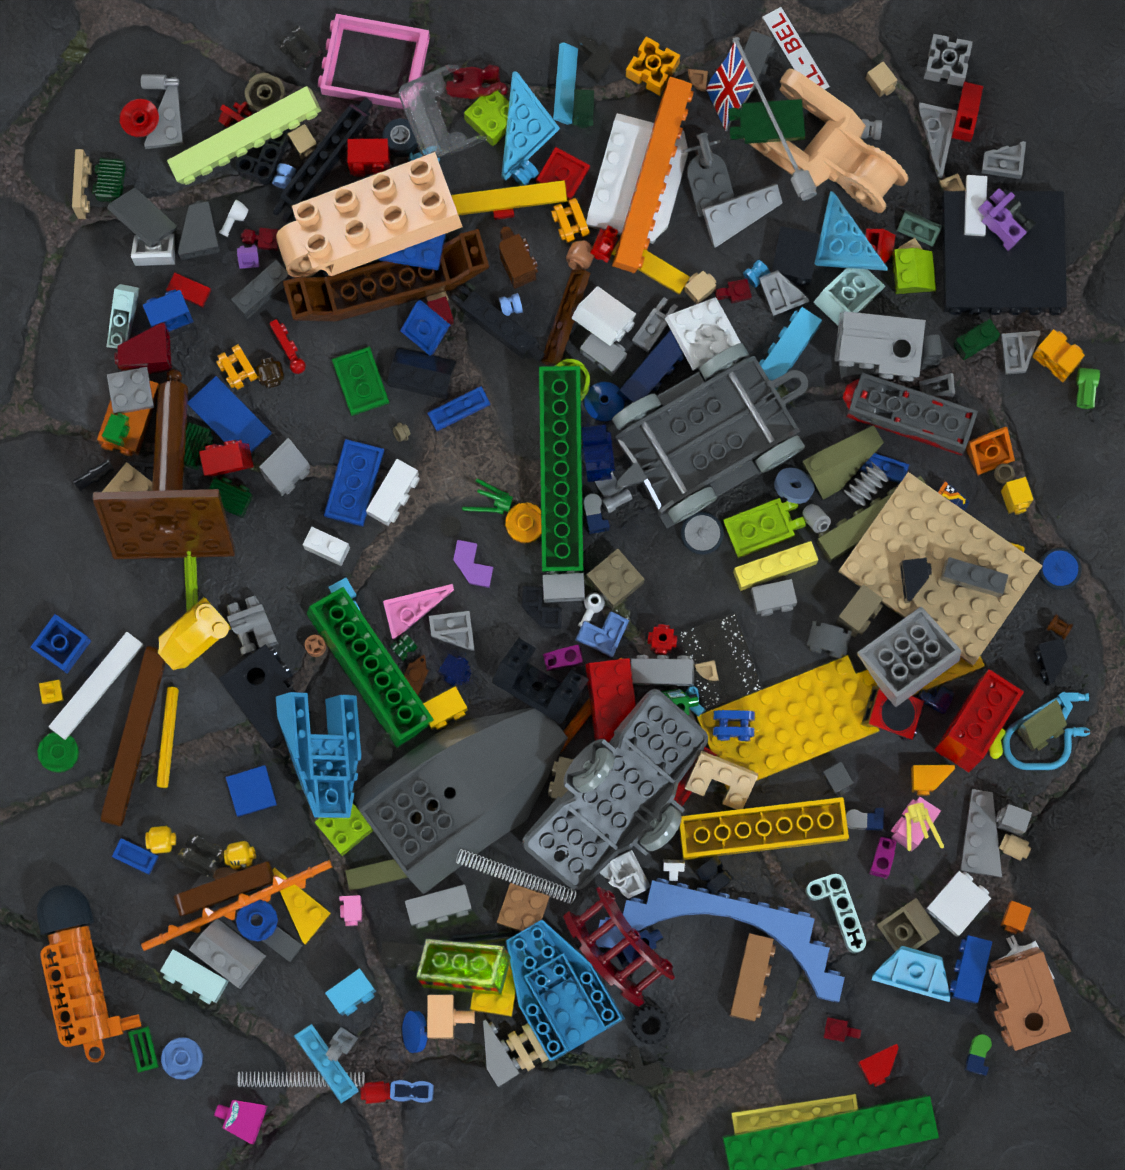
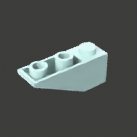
(122, 314)

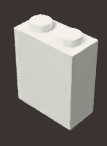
(604, 316)
(958, 903)

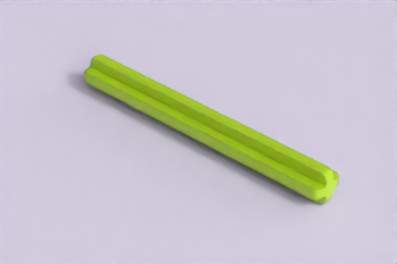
(191, 581)

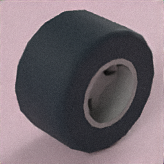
(400, 130)

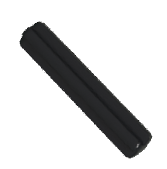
(485, 937)

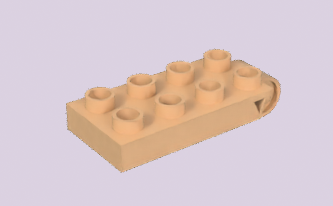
(369, 219)

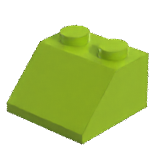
(913, 271)

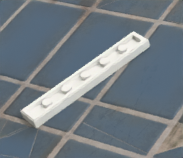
(96, 686)

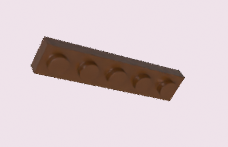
(563, 321)

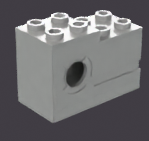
(881, 343)

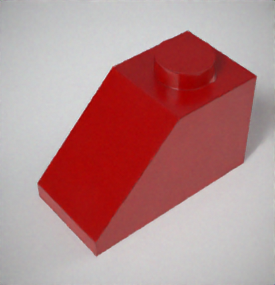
(882, 242)
(879, 1065)

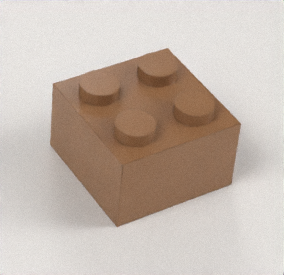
(522, 908)

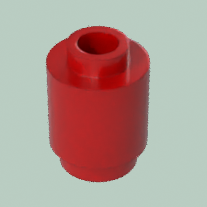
(375, 1092)

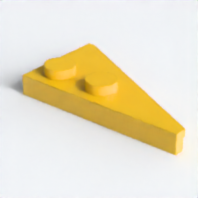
(304, 910)

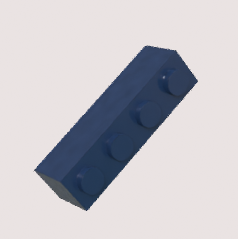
(652, 369)

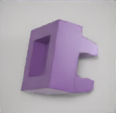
(248, 257)

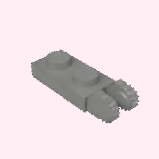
(653, 326)

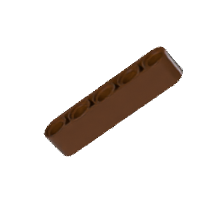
(224, 888)

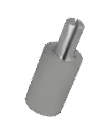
(157, 81)

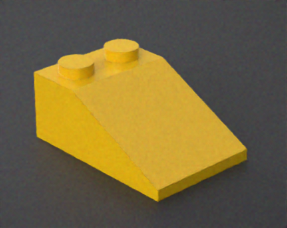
(497, 1004)

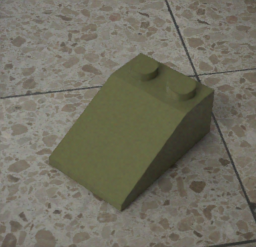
(1043, 726)

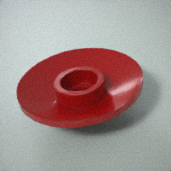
(133, 112)

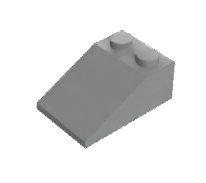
(285, 468)

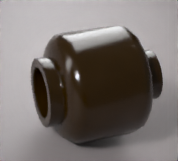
(270, 373)

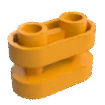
(560, 215)
(225, 363)

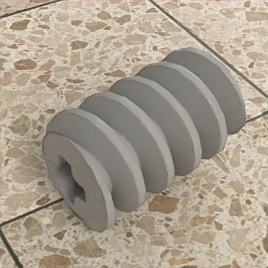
(867, 484)

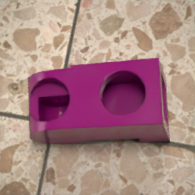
(563, 658)
(883, 858)

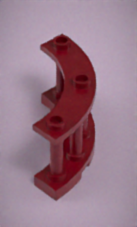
(601, 961)

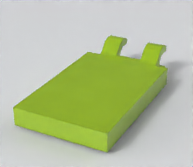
(762, 526)

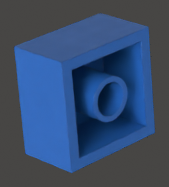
(61, 643)

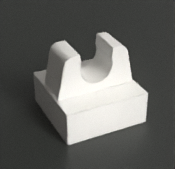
(673, 867)

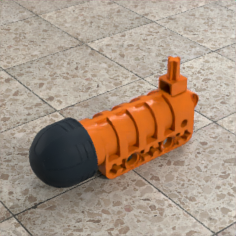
(63, 912)

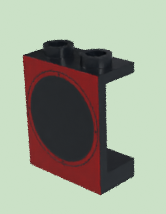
(896, 720)

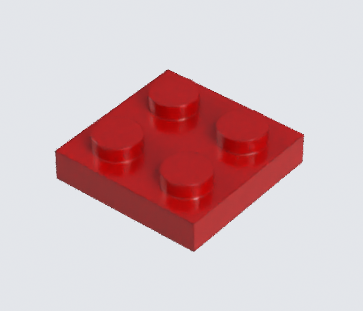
(563, 167)

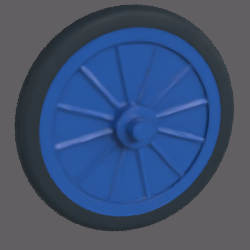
(1060, 568)

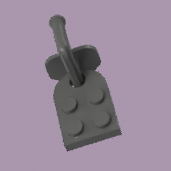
(711, 182)

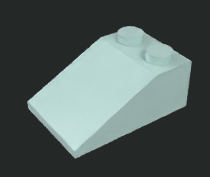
(849, 293)

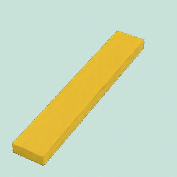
(510, 198)

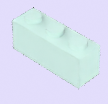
(193, 977)

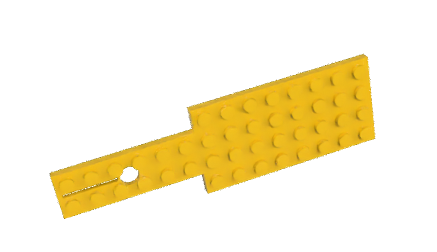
(805, 716)

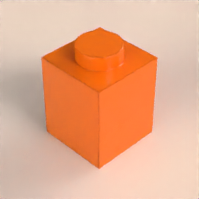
(1015, 917)

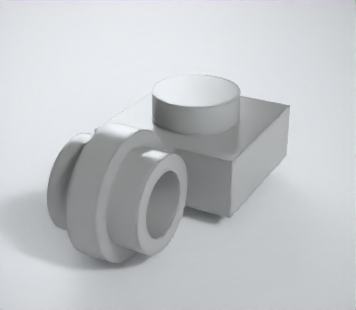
(340, 1043)

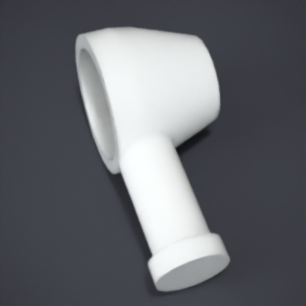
(237, 212)
(592, 608)

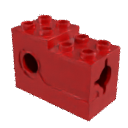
(979, 721)

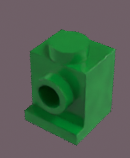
(116, 429)

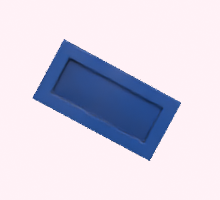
(135, 856)

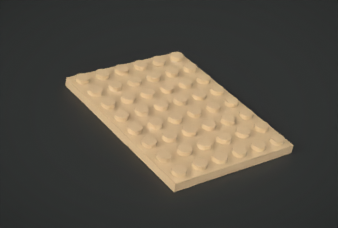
(929, 526)

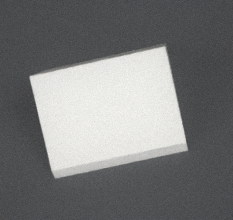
(159, 254)

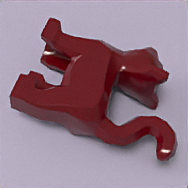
(469, 82)

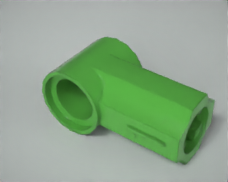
(1087, 383)

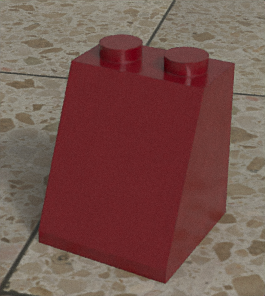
(147, 350)

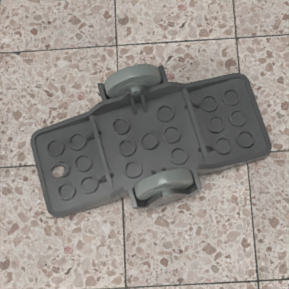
(619, 793)

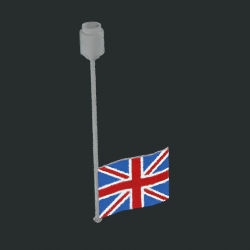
(732, 87)

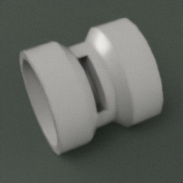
(875, 130)

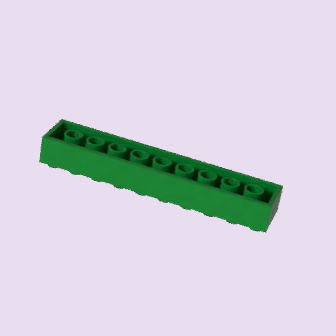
(561, 468)
(832, 1136)

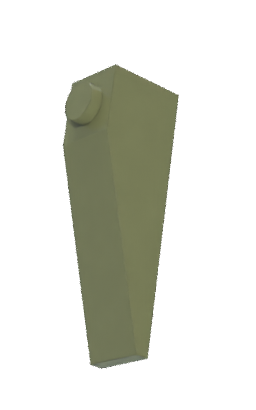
(840, 462)

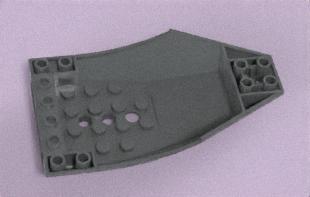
(497, 776)

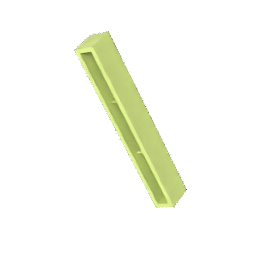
(244, 135)

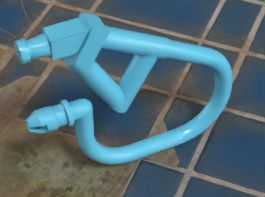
(1064, 699)

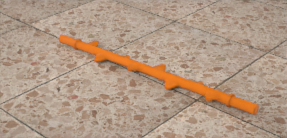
(243, 900)

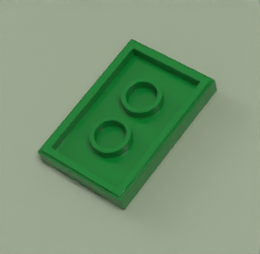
(360, 381)

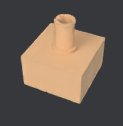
(443, 1017)

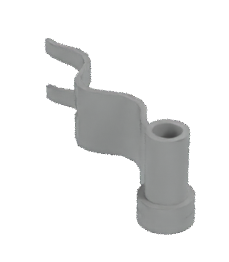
(612, 497)

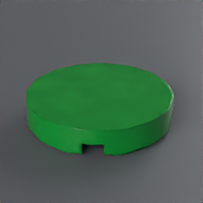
(58, 754)

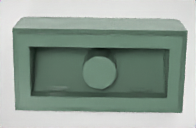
(919, 228)

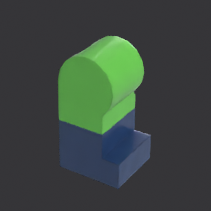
(979, 1047)

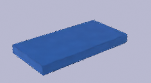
(228, 415)
(354, 482)

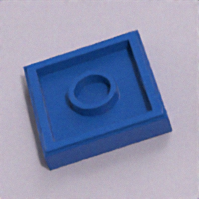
(425, 327)
(251, 791)

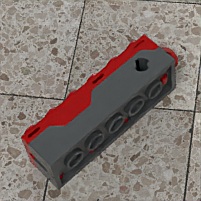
(909, 413)

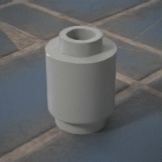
(816, 518)

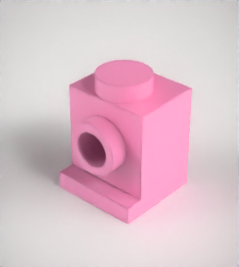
(351, 910)

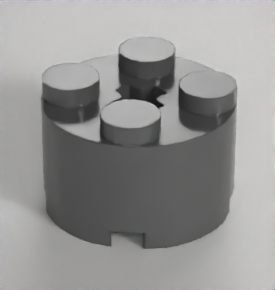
(829, 639)

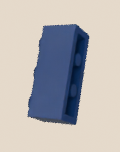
(970, 969)

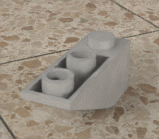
(497, 1060)

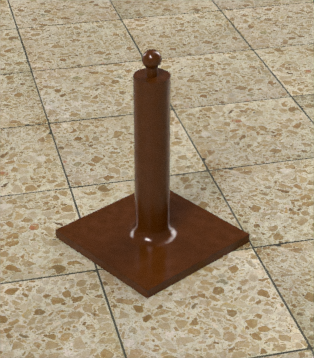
(167, 518)

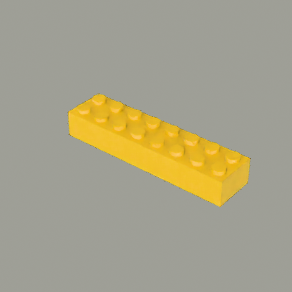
(763, 828)

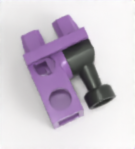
(1004, 218)

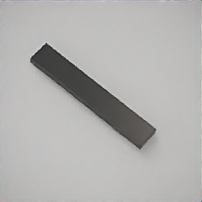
(279, 941)

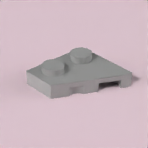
(1005, 161)
(781, 293)

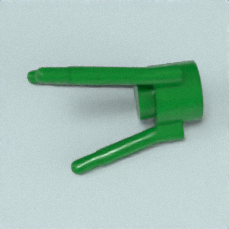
(502, 500)

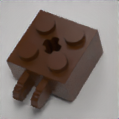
(516, 258)

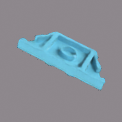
(915, 972)

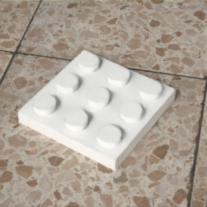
(702, 331)

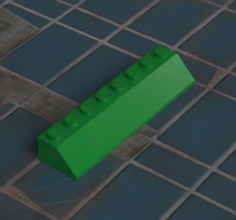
(369, 666)

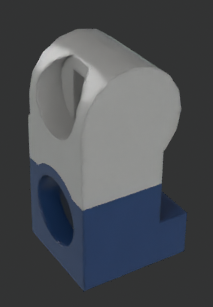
(592, 508)
(865, 821)

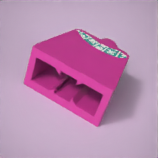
(242, 1119)

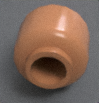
(579, 255)

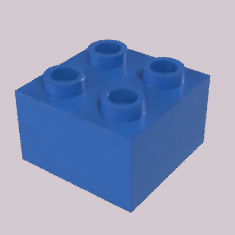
(169, 310)

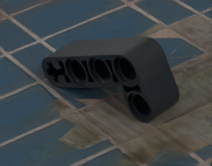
(263, 162)

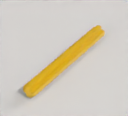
(167, 737)

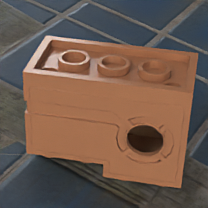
(1028, 998)

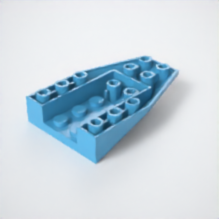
(558, 990)

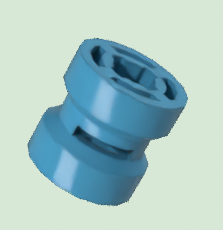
(525, 173)
(758, 270)

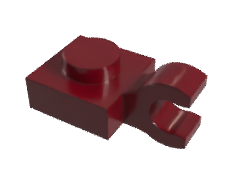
(736, 291)
(837, 1030)

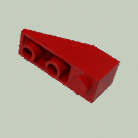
(967, 112)

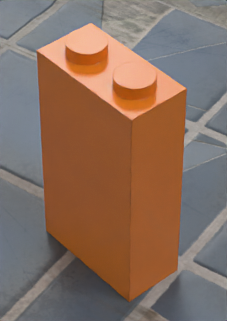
(138, 425)

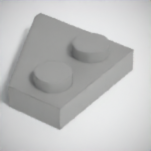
(1017, 350)
(453, 629)

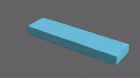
(565, 83)
(330, 1070)

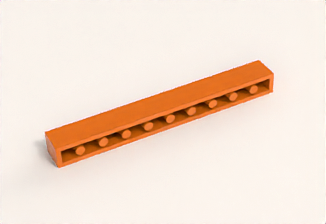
(652, 175)

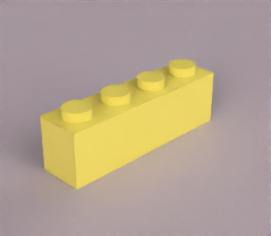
(775, 566)

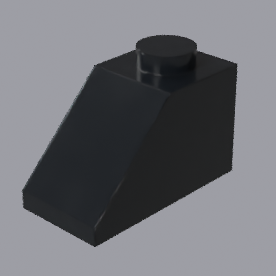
(914, 575)

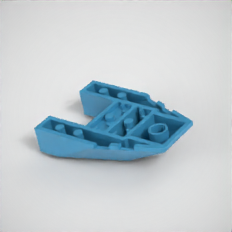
(323, 762)

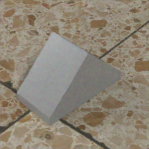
(939, 387)

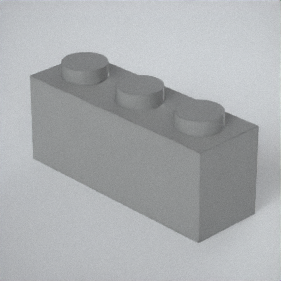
(662, 671)
(438, 906)

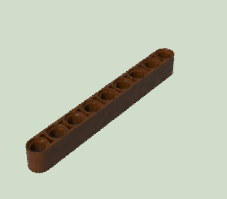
(133, 737)

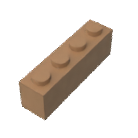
(752, 977)

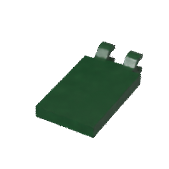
(758, 126)

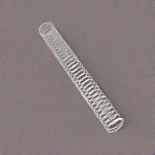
(506, 878)
(363, 1080)

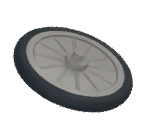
(702, 533)

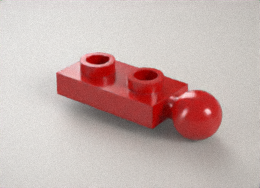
(297, 365)

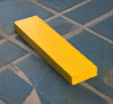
(662, 272)

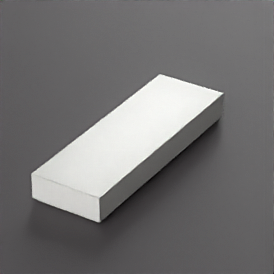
(975, 196)

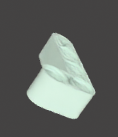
(840, 914)

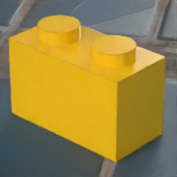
(1017, 496)
(446, 707)

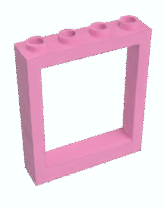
(377, 28)

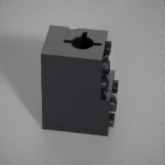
(254, 688)

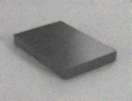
(142, 217)

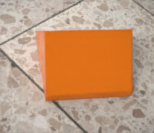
(990, 450)

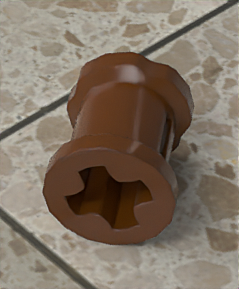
(1059, 627)

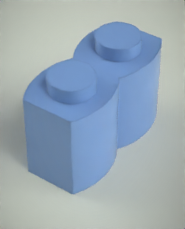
(417, 1091)

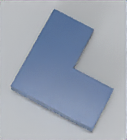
(604, 639)

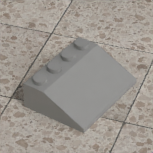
(909, 656)

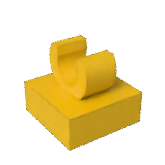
(51, 692)

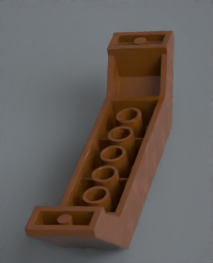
(384, 283)

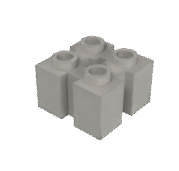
(957, 53)

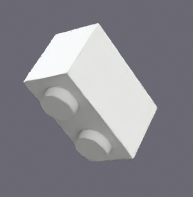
(326, 546)

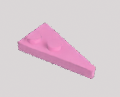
(408, 609)

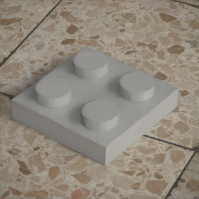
(130, 390)

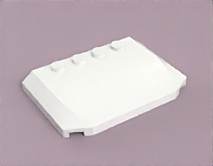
(620, 174)

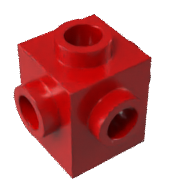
(662, 647)

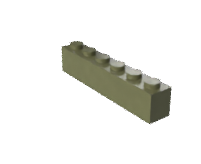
(849, 533)

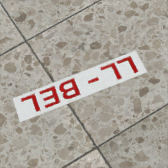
(794, 47)

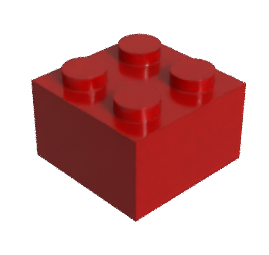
(368, 156)
(226, 459)

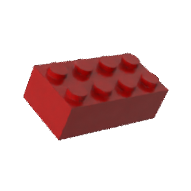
(610, 695)

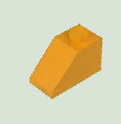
(928, 777)

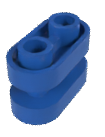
(724, 732)

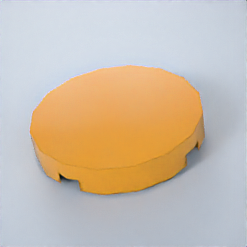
(524, 522)

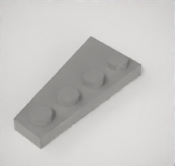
(739, 212)
(981, 838)

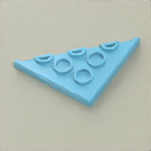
(527, 126)
(843, 242)

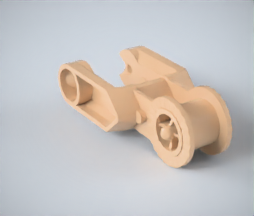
(837, 149)

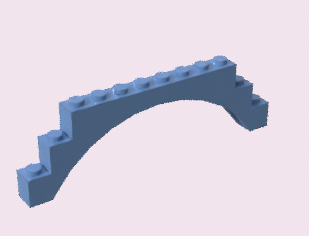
(786, 928)

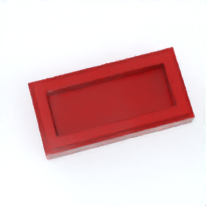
(191, 290)

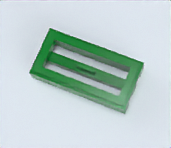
(151, 1047)

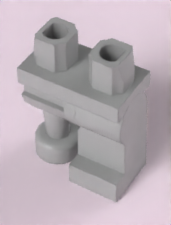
(251, 620)

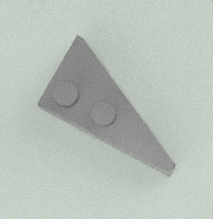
(169, 126)
(938, 128)

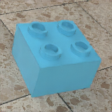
(351, 992)

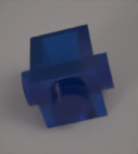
(455, 670)

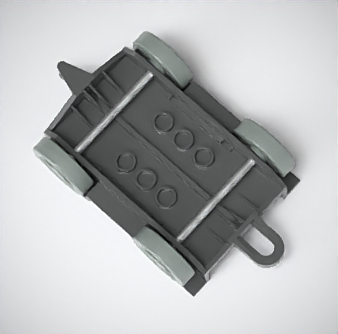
(707, 434)

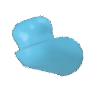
(698, 710)

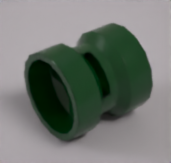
(405, 645)

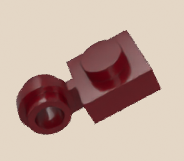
(266, 238)

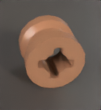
(315, 642)

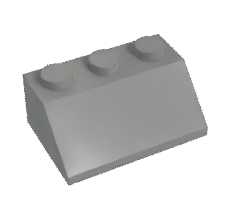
(227, 953)

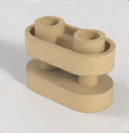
(525, 1059)

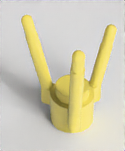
(920, 814)

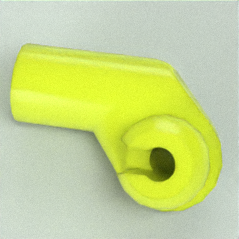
(996, 748)

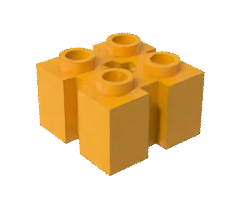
(648, 55)
(1058, 355)

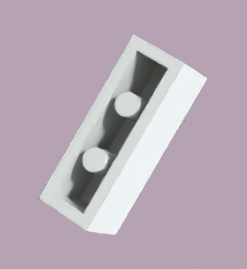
(393, 492)

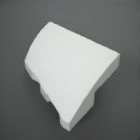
(626, 875)

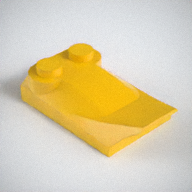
(192, 635)

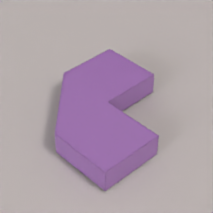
(474, 573)

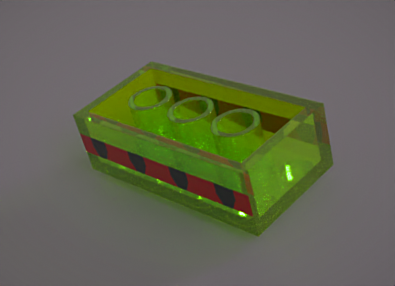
(463, 967)

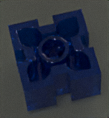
(598, 453)

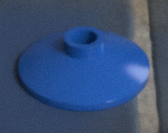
(598, 409)

